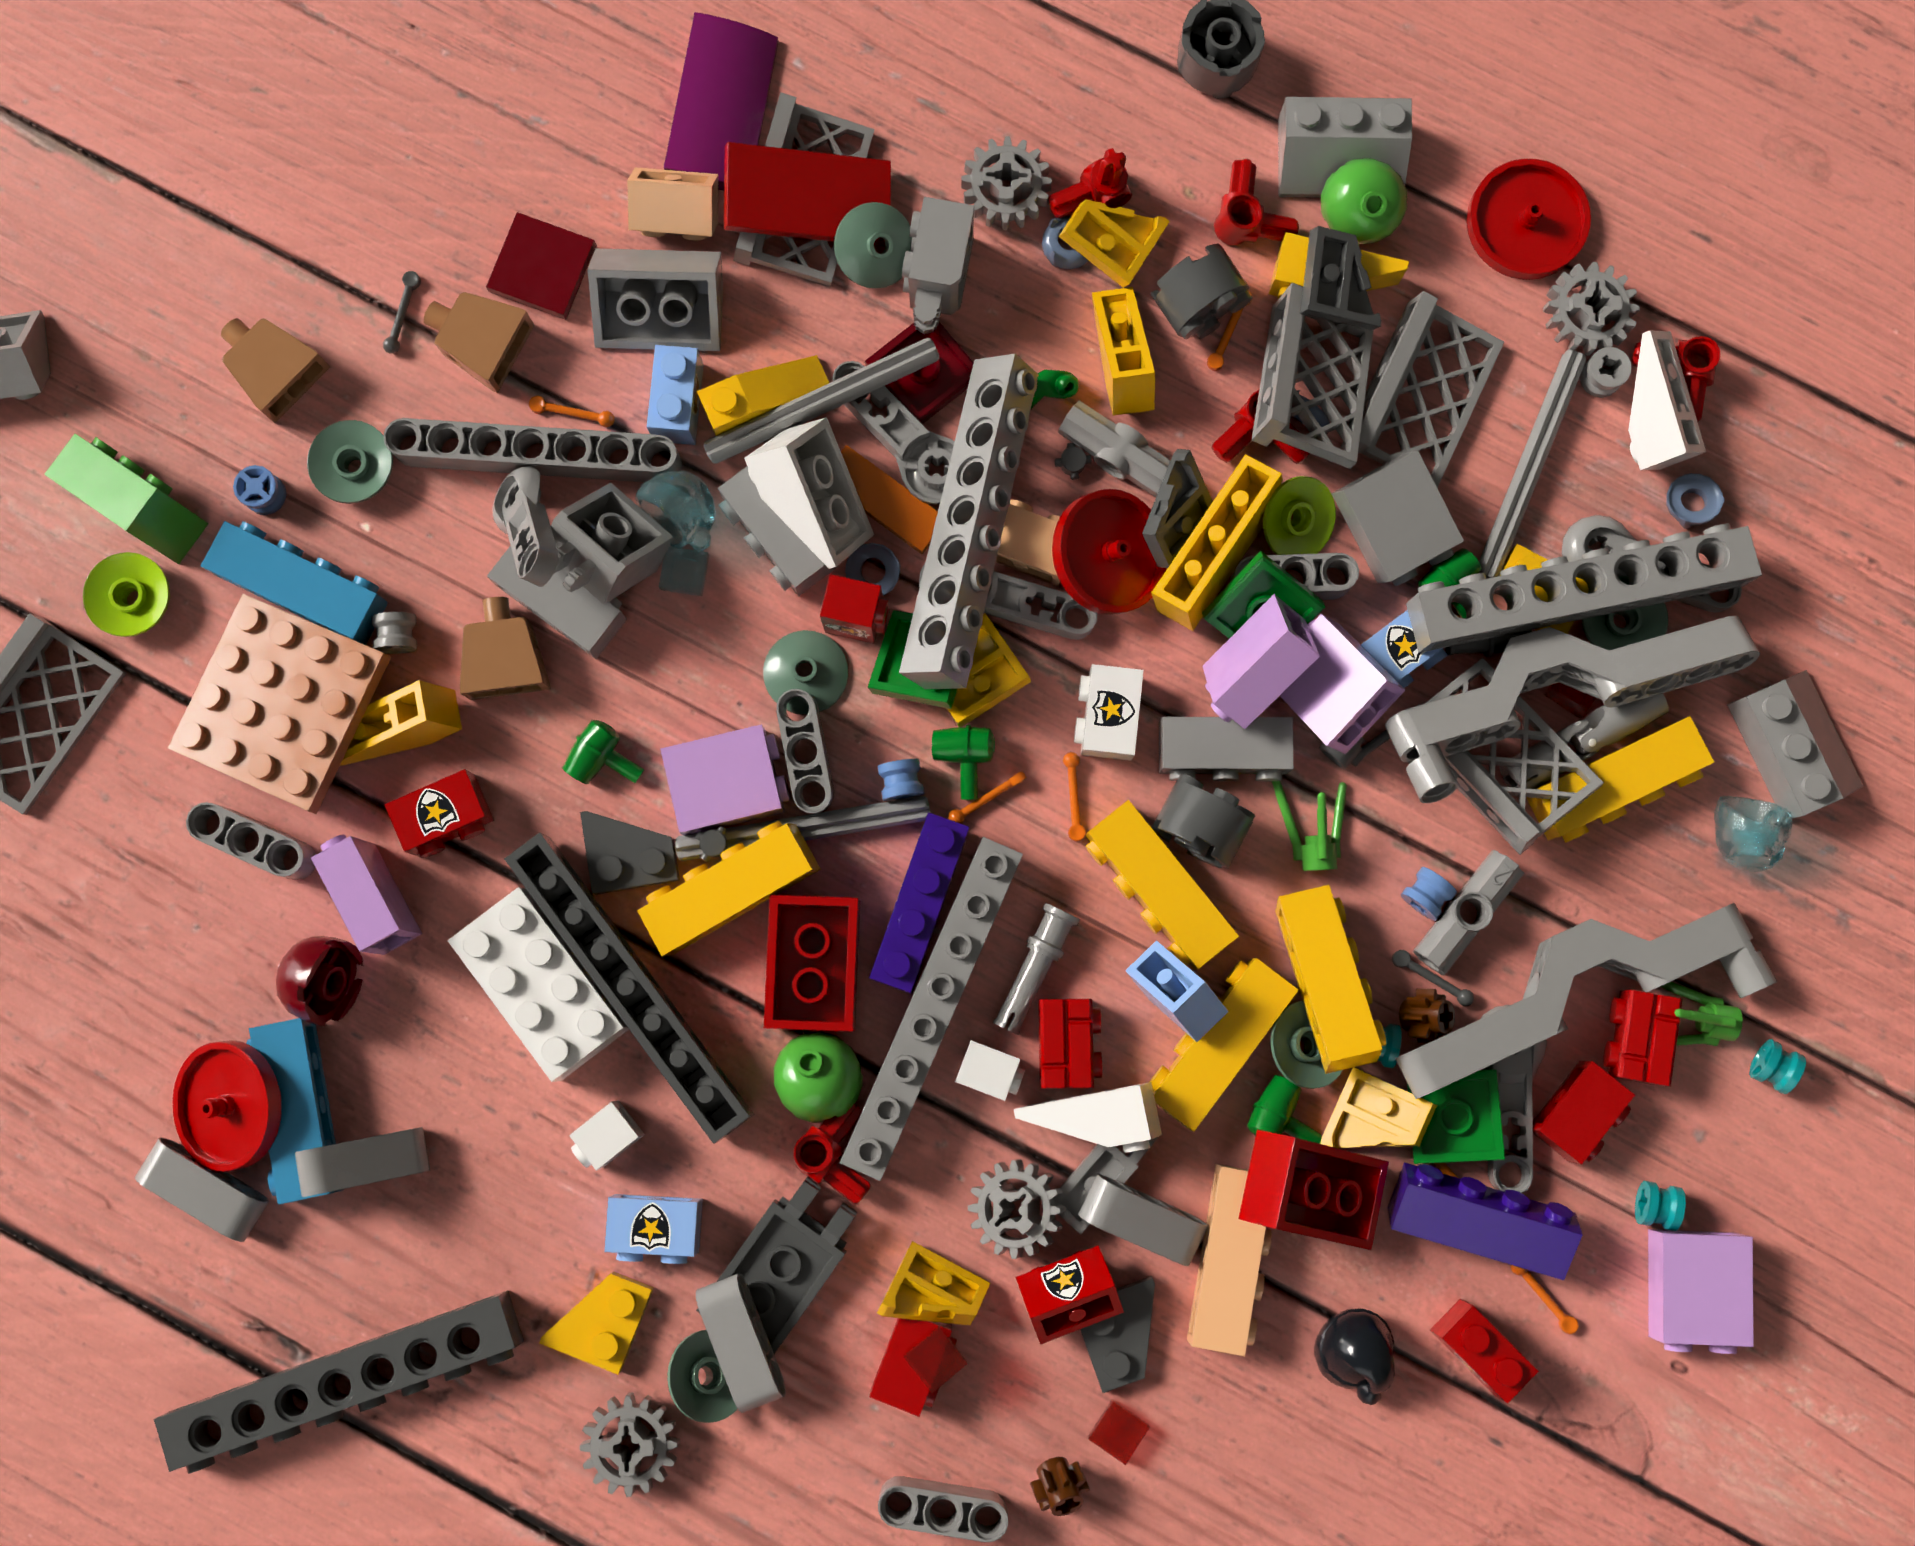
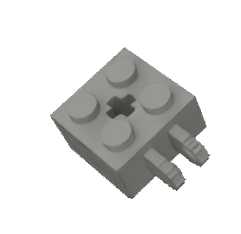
(938, 260)
(607, 543)

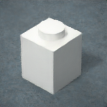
(990, 1071)
(605, 1136)

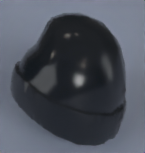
(1357, 1353)

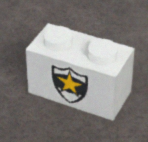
(1110, 712)

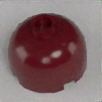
(318, 979)

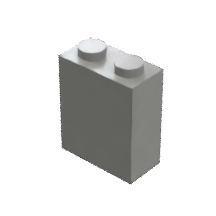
(1398, 518)

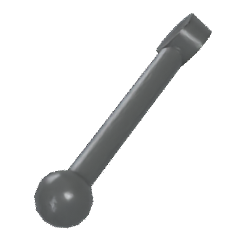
(411, 281)
(1402, 958)

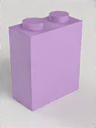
(1259, 662)
(1342, 689)
(724, 780)
(365, 894)
(1700, 1290)

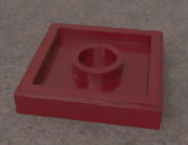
(541, 265)
(935, 385)

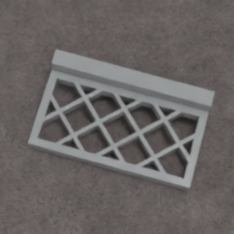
(781, 135)
(1397, 367)
(1277, 391)
(16, 663)
(1496, 801)

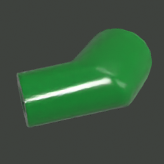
(1055, 385)

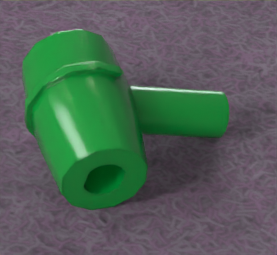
(1451, 571)
(964, 746)
(594, 750)
(1275, 1111)

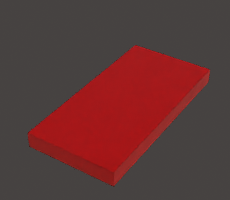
(798, 190)

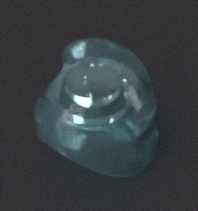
(681, 506)
(1751, 832)

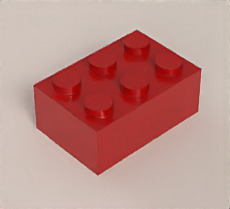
(812, 963)
(1313, 1190)

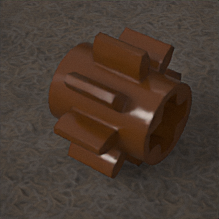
(1426, 1015)
(1059, 1486)

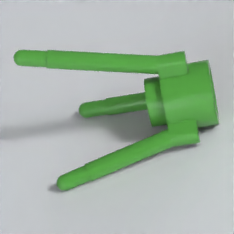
(1322, 849)
(1713, 1020)

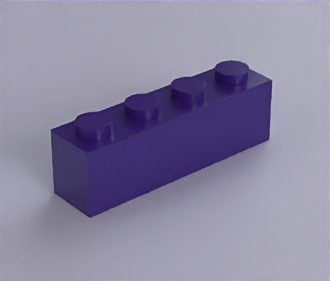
(919, 903)
(1484, 1220)

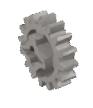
(1025, 183)
(1603, 296)
(1029, 1221)
(610, 1445)

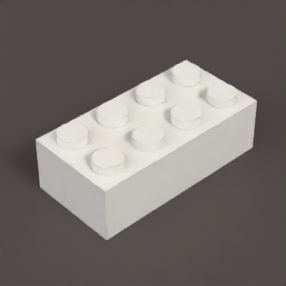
(538, 984)

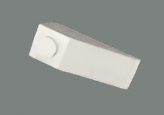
(1662, 413)
(1106, 1117)

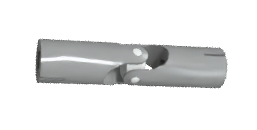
(1589, 735)

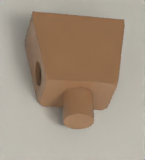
(480, 336)
(271, 365)
(500, 655)

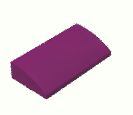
(720, 93)

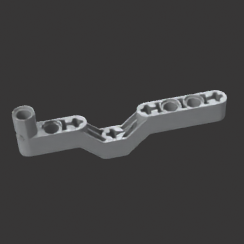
(1549, 656)
(1572, 952)

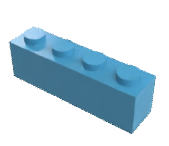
(293, 582)
(305, 1109)

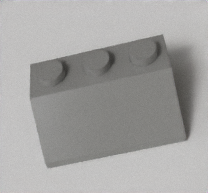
(1327, 132)
(656, 298)
(23, 355)
(1795, 745)

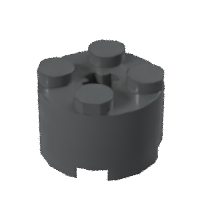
(1220, 46)
(1201, 293)
(1203, 822)

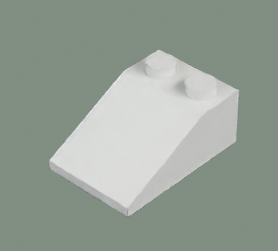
(811, 490)

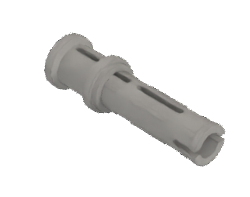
(1044, 948)

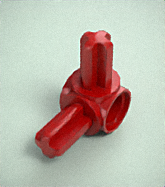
(1100, 182)
(1243, 203)
(1696, 378)
(1241, 432)
(837, 1175)

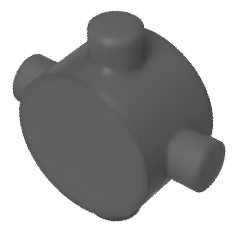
(1073, 461)
(712, 843)

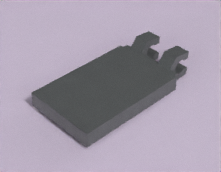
(789, 1259)

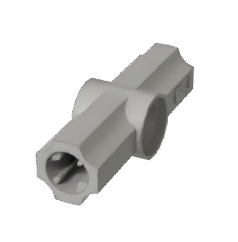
(1115, 447)
(1486, 892)

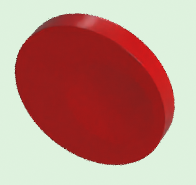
(1528, 219)
(1104, 553)
(226, 1105)

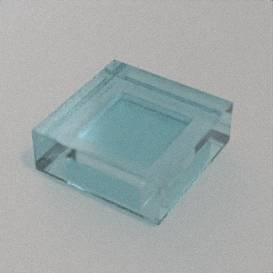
(684, 571)

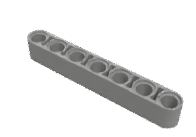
(517, 439)

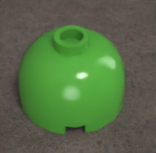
(1364, 200)
(817, 1076)

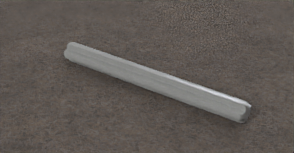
(821, 400)
(1531, 463)
(822, 824)

